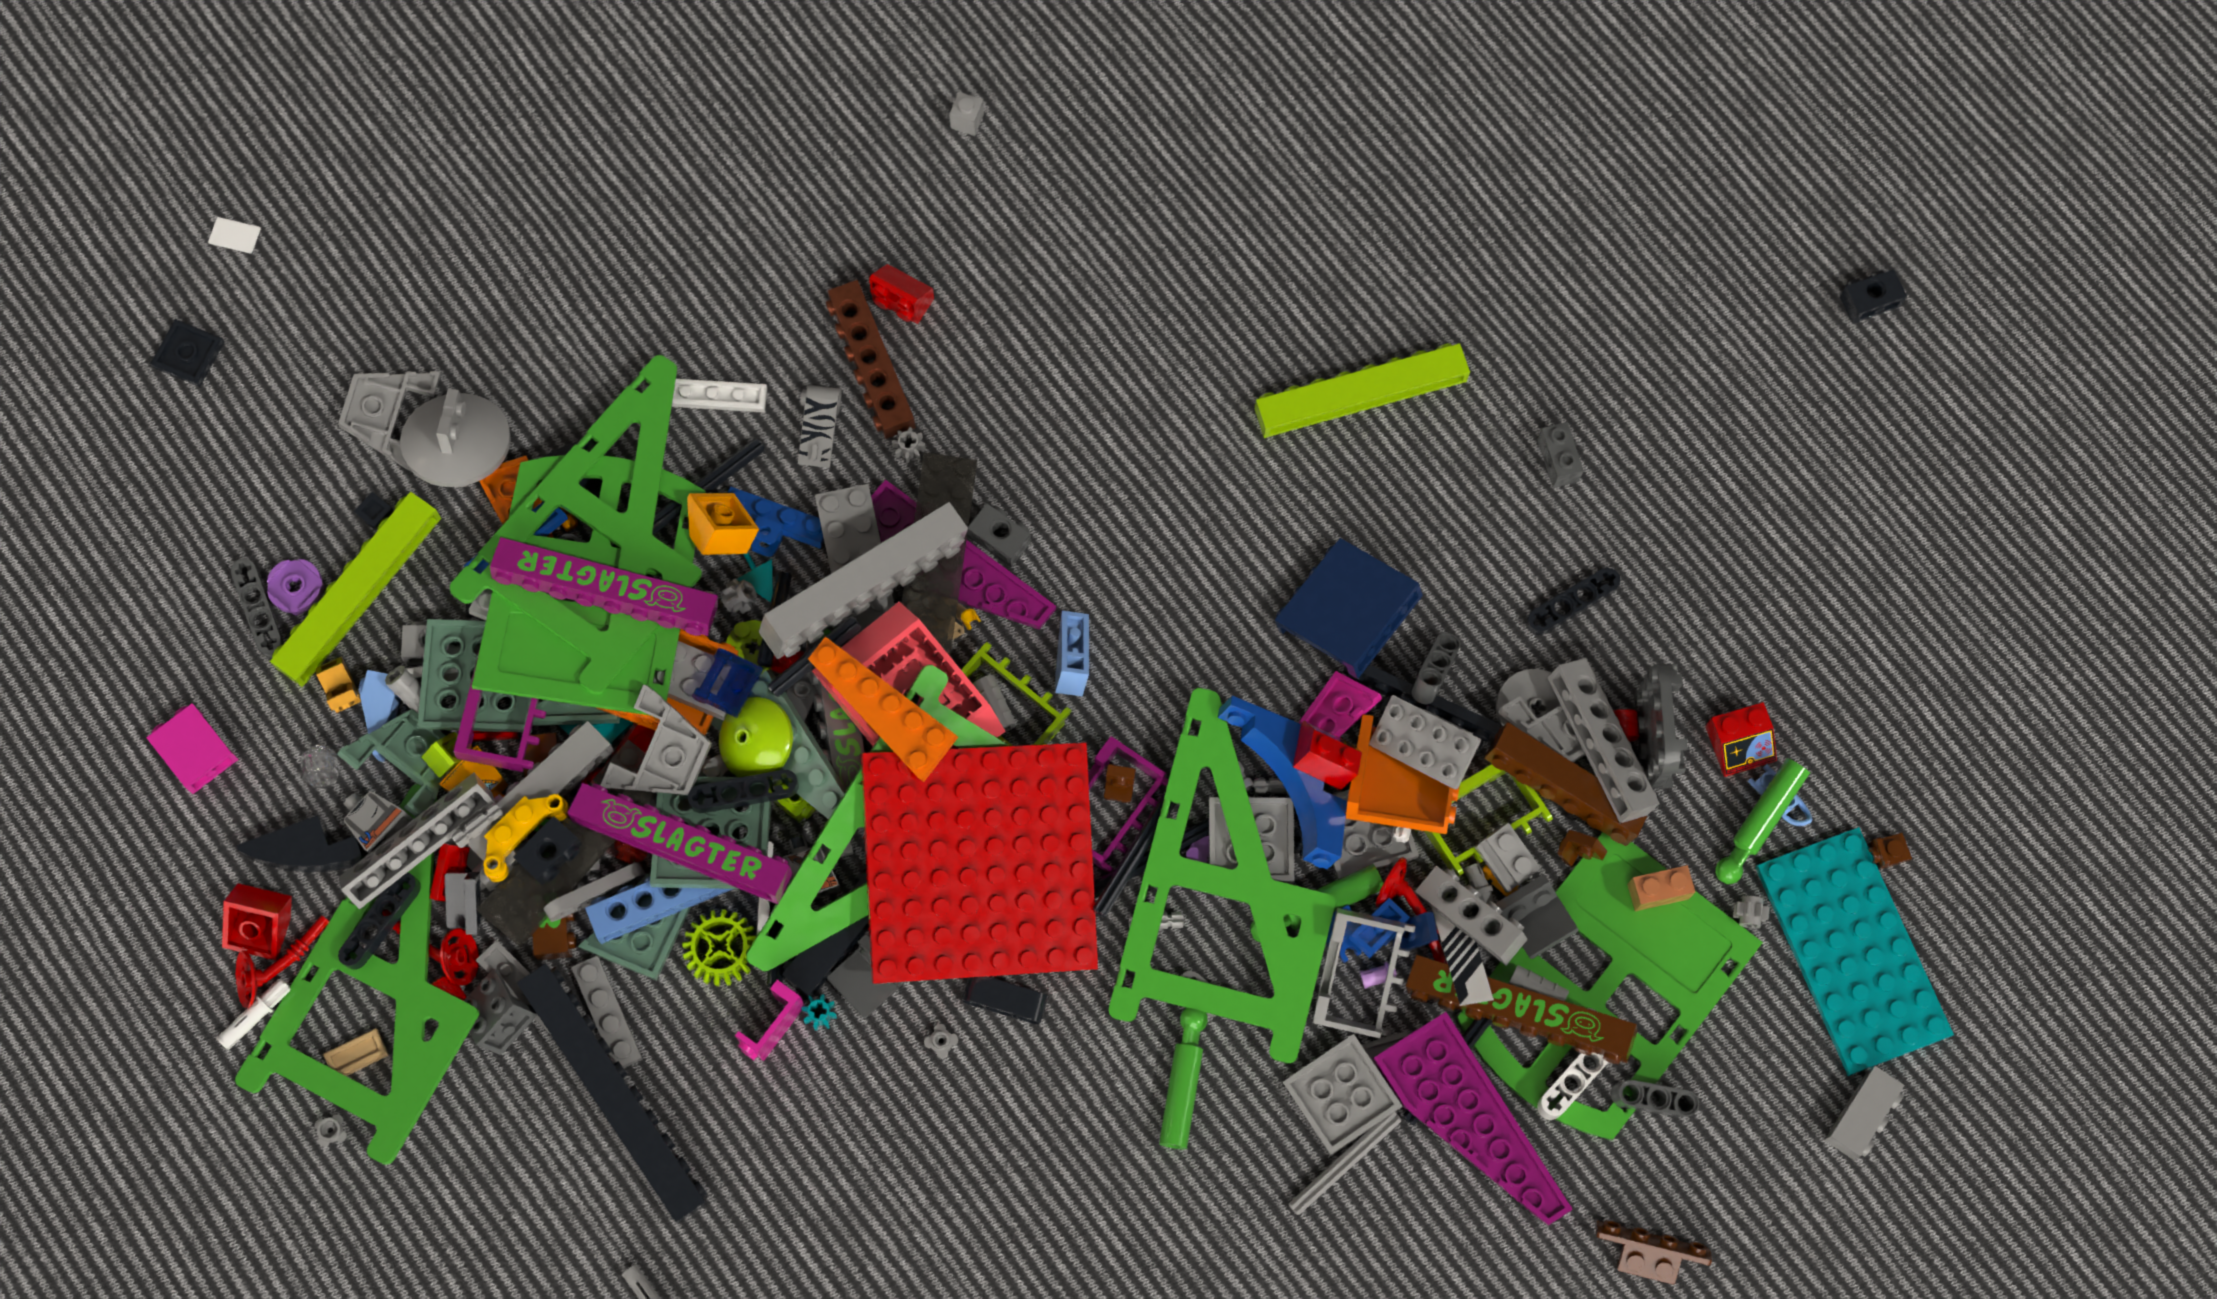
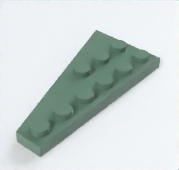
(815, 774)
(646, 947)

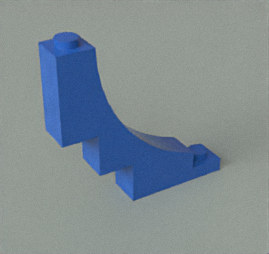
(1276, 741)

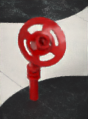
(1398, 886)
(453, 956)
(249, 978)

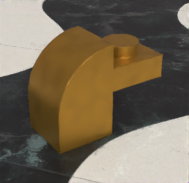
(338, 685)

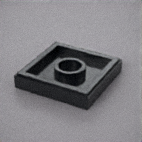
(187, 353)

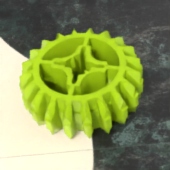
(713, 958)

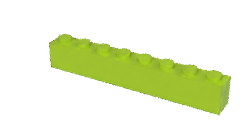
(1361, 390)
(355, 589)

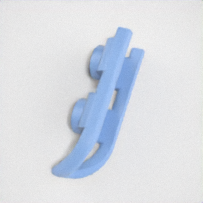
(1760, 786)

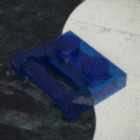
(735, 687)

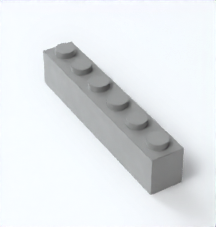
(557, 774)

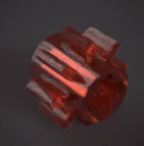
(629, 853)

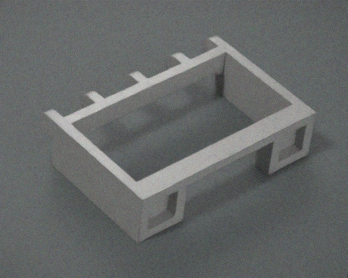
(1336, 940)

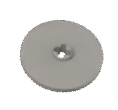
(1532, 687)

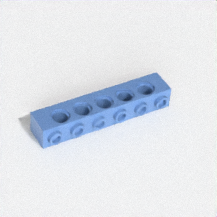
(636, 917)

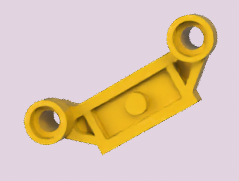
(515, 828)

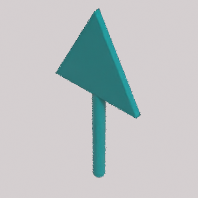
(760, 577)

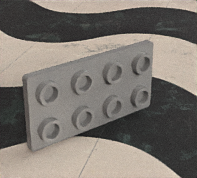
(1425, 742)

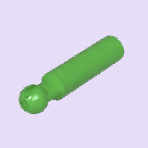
(1762, 819)
(1346, 891)
(1183, 1081)

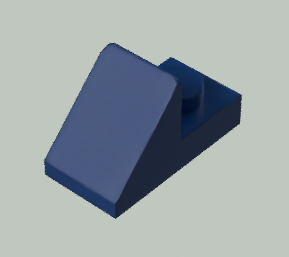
(1370, 938)

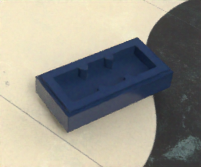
(1424, 932)

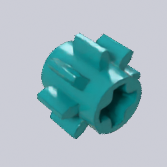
(824, 1018)

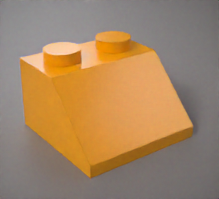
(720, 524)

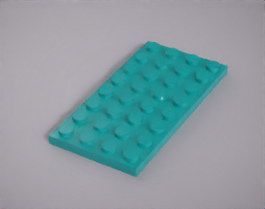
(1854, 951)

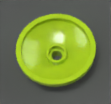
(767, 738)

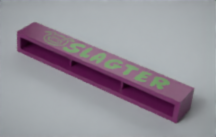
(603, 587)
(681, 843)

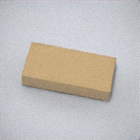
(357, 1053)

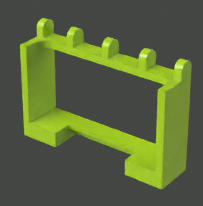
(1059, 721)
(1488, 775)

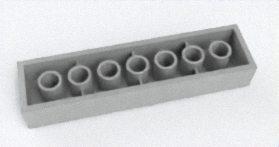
(862, 581)

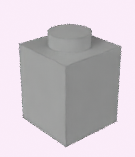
(966, 113)

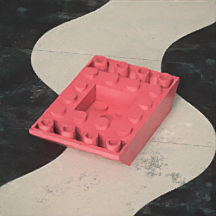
(896, 651)

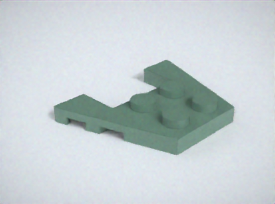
(403, 746)

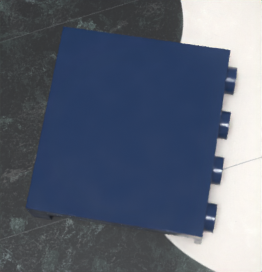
(1349, 606)

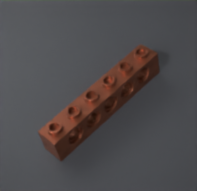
(851, 298)

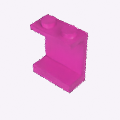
(191, 748)
(793, 1005)

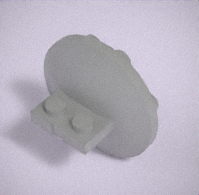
(455, 439)

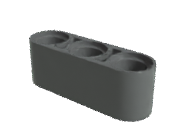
(1435, 668)
(1667, 1098)

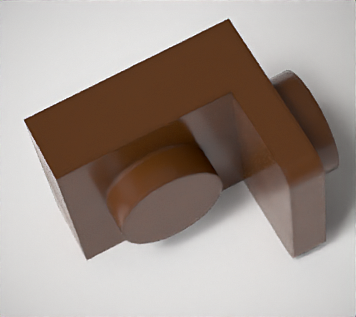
(1119, 783)
(1582, 845)
(1889, 851)

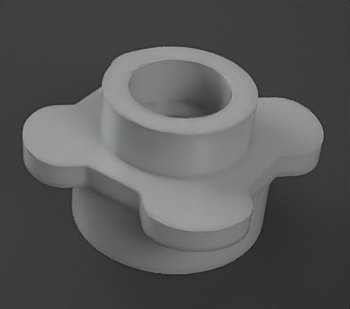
(941, 1033)
(324, 1125)

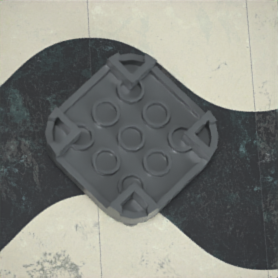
(1659, 748)

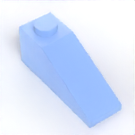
(1072, 654)
(378, 703)

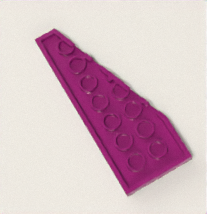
(983, 580)
(1454, 1098)

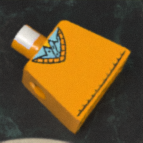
(486, 773)

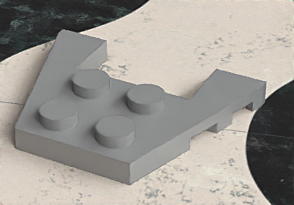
(375, 405)
(1550, 729)
(672, 756)

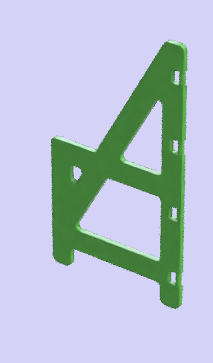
(629, 530)
(801, 923)
(1290, 961)
(416, 1063)

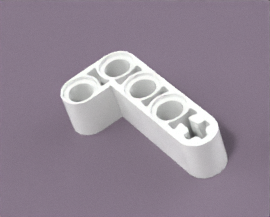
(1583, 1078)

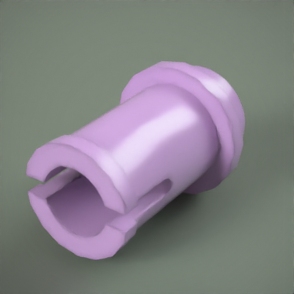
(1375, 975)

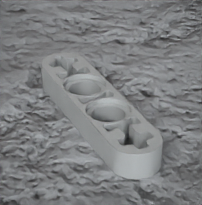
(585, 895)

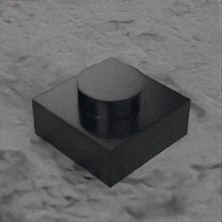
(373, 510)

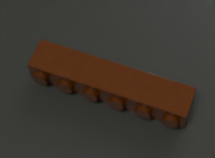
(1559, 781)

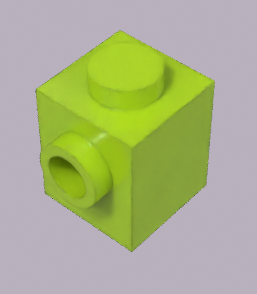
(795, 806)

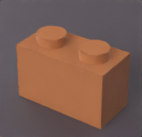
(1661, 888)

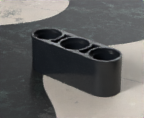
(1005, 999)

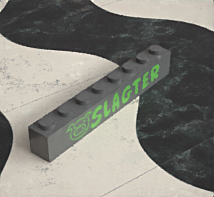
(840, 735)

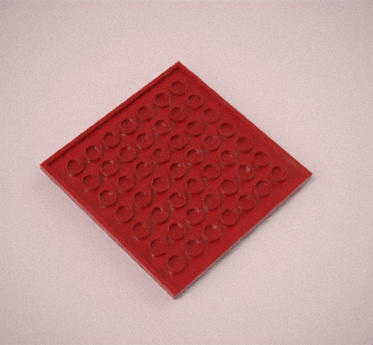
(979, 864)

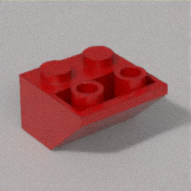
(900, 293)

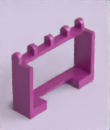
(465, 736)
(1102, 760)

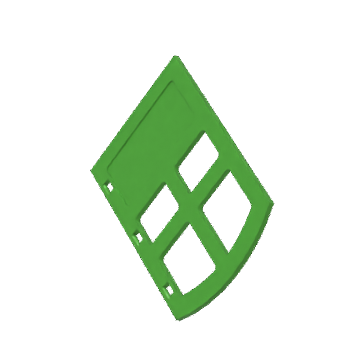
(531, 661)
(1667, 947)

